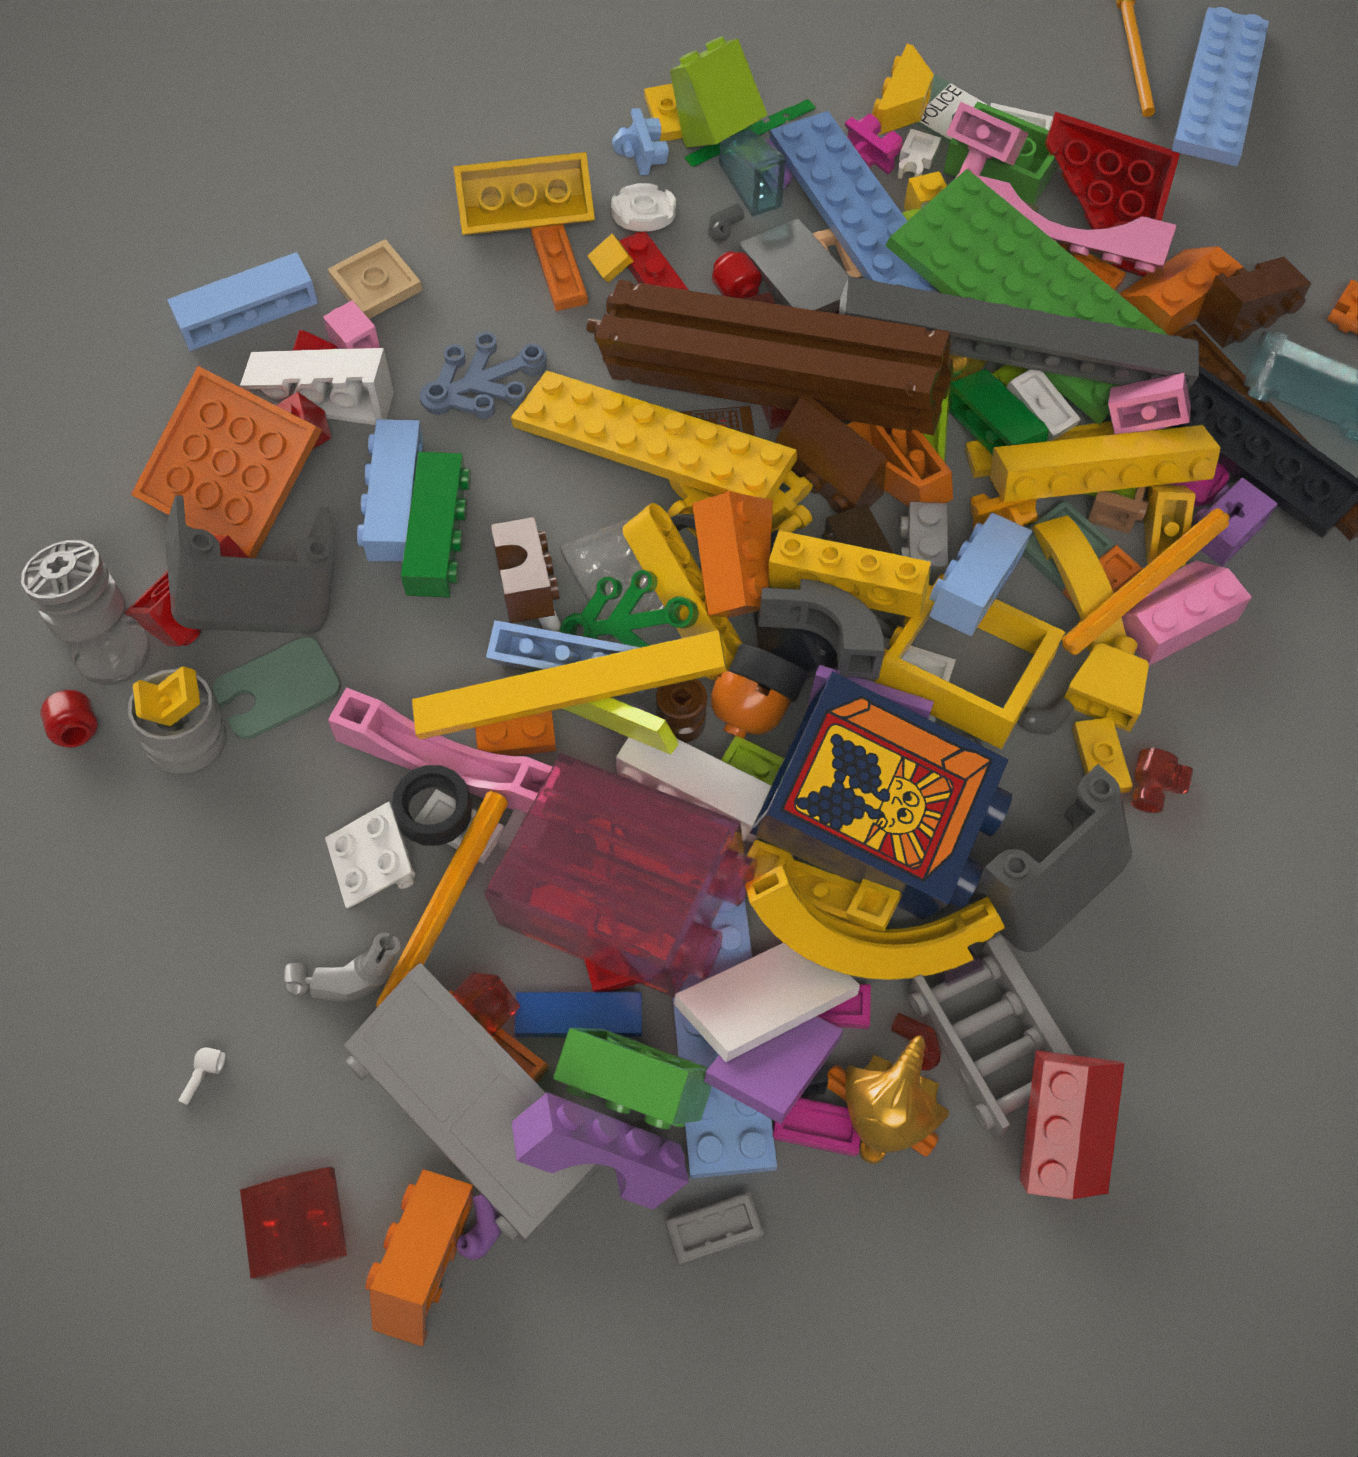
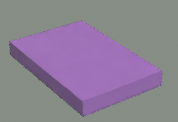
(777, 1071)

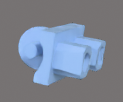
(638, 142)

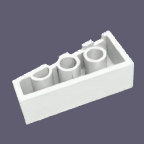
(343, 382)

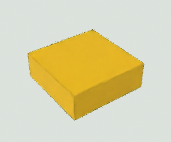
(610, 258)

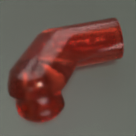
(910, 1028)

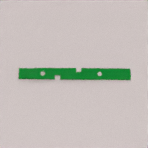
(758, 128)

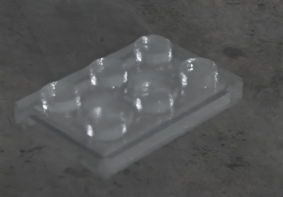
(608, 555)

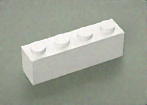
(696, 779)

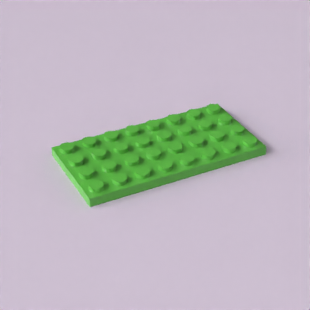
(987, 250)

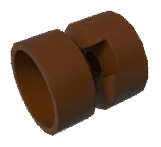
(683, 708)

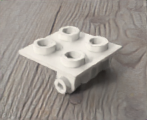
(370, 855)

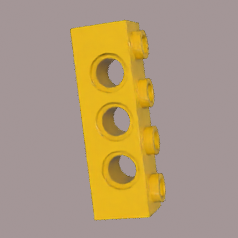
(874, 577)

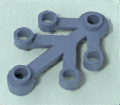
(531, 361)

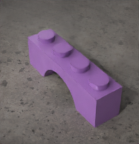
(565, 1134)

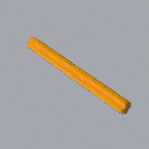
(1145, 581)
(448, 890)

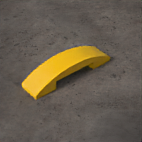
(1079, 570)
(852, 902)

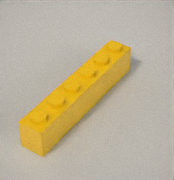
(1104, 463)

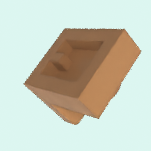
(1118, 511)

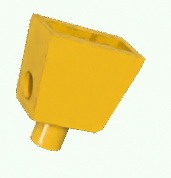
(1111, 683)

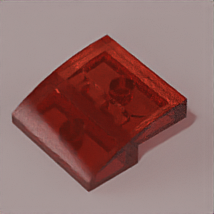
(293, 1223)

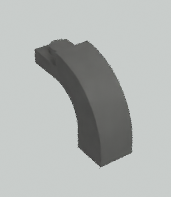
(833, 615)

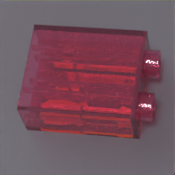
(621, 876)

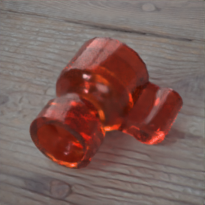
(1156, 772)

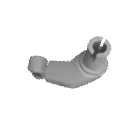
(346, 983)

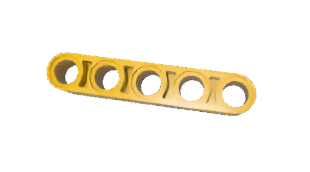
(665, 554)

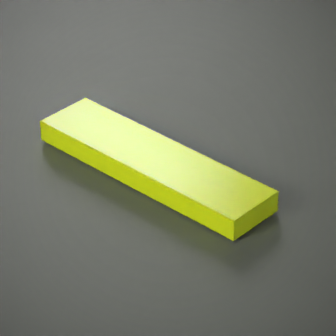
(629, 722)

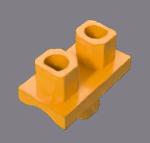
(1020, 512)

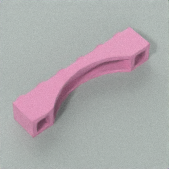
(1139, 241)
(385, 733)

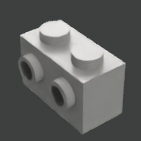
(926, 536)

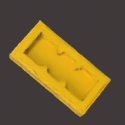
(662, 105)
(1100, 745)

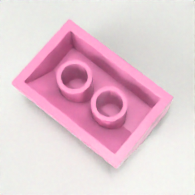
(1185, 609)

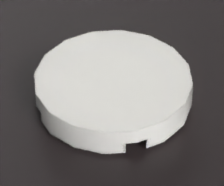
(643, 207)

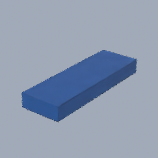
(555, 1012)

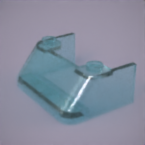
(1304, 381)

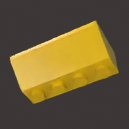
(524, 193)

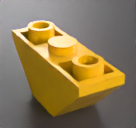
(905, 93)

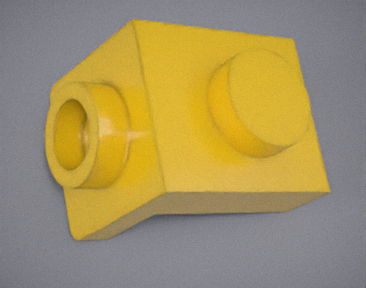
(169, 699)

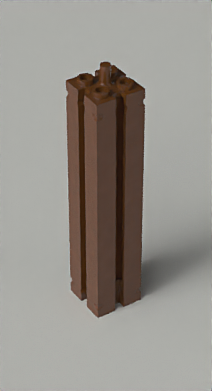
(776, 354)

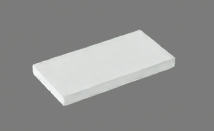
(762, 999)

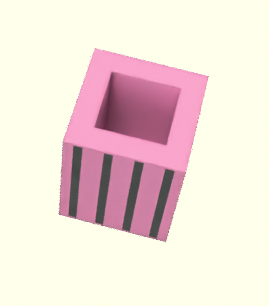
(350, 328)

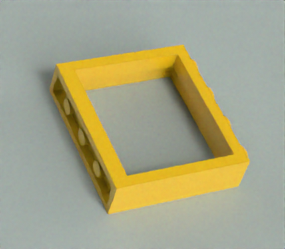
(958, 705)

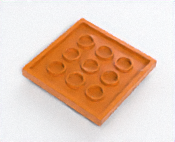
(227, 459)

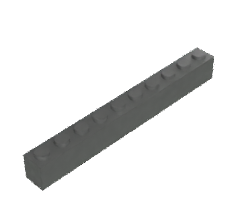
(1027, 336)

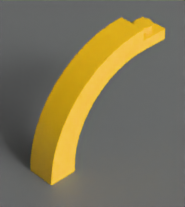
(865, 951)

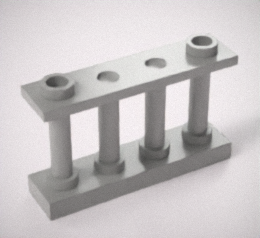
(1019, 1001)

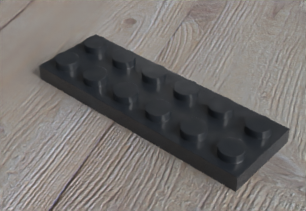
(1272, 456)

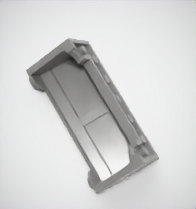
(462, 1097)

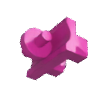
(870, 146)

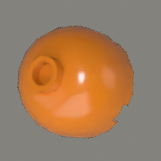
(746, 705)

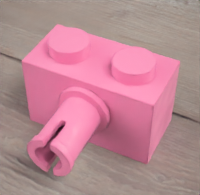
(985, 138)
(1150, 404)

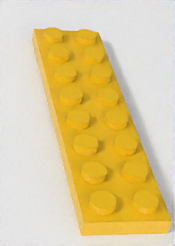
(653, 438)

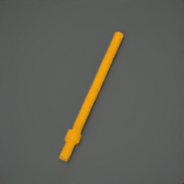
(1137, 56)

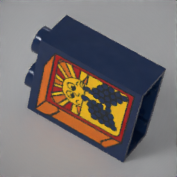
(885, 797)

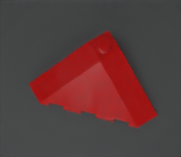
(1112, 173)

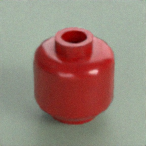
(736, 275)
(68, 718)

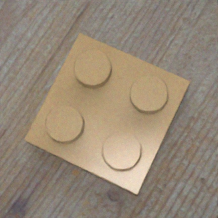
(375, 279)

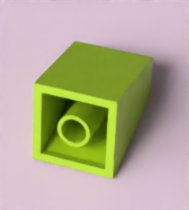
(715, 93)

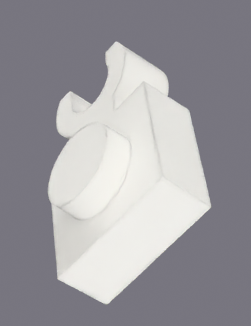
(918, 153)

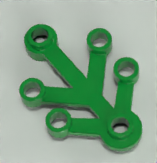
(621, 620)

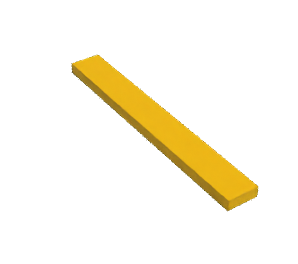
(569, 685)

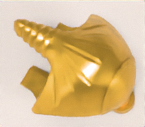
(892, 1103)

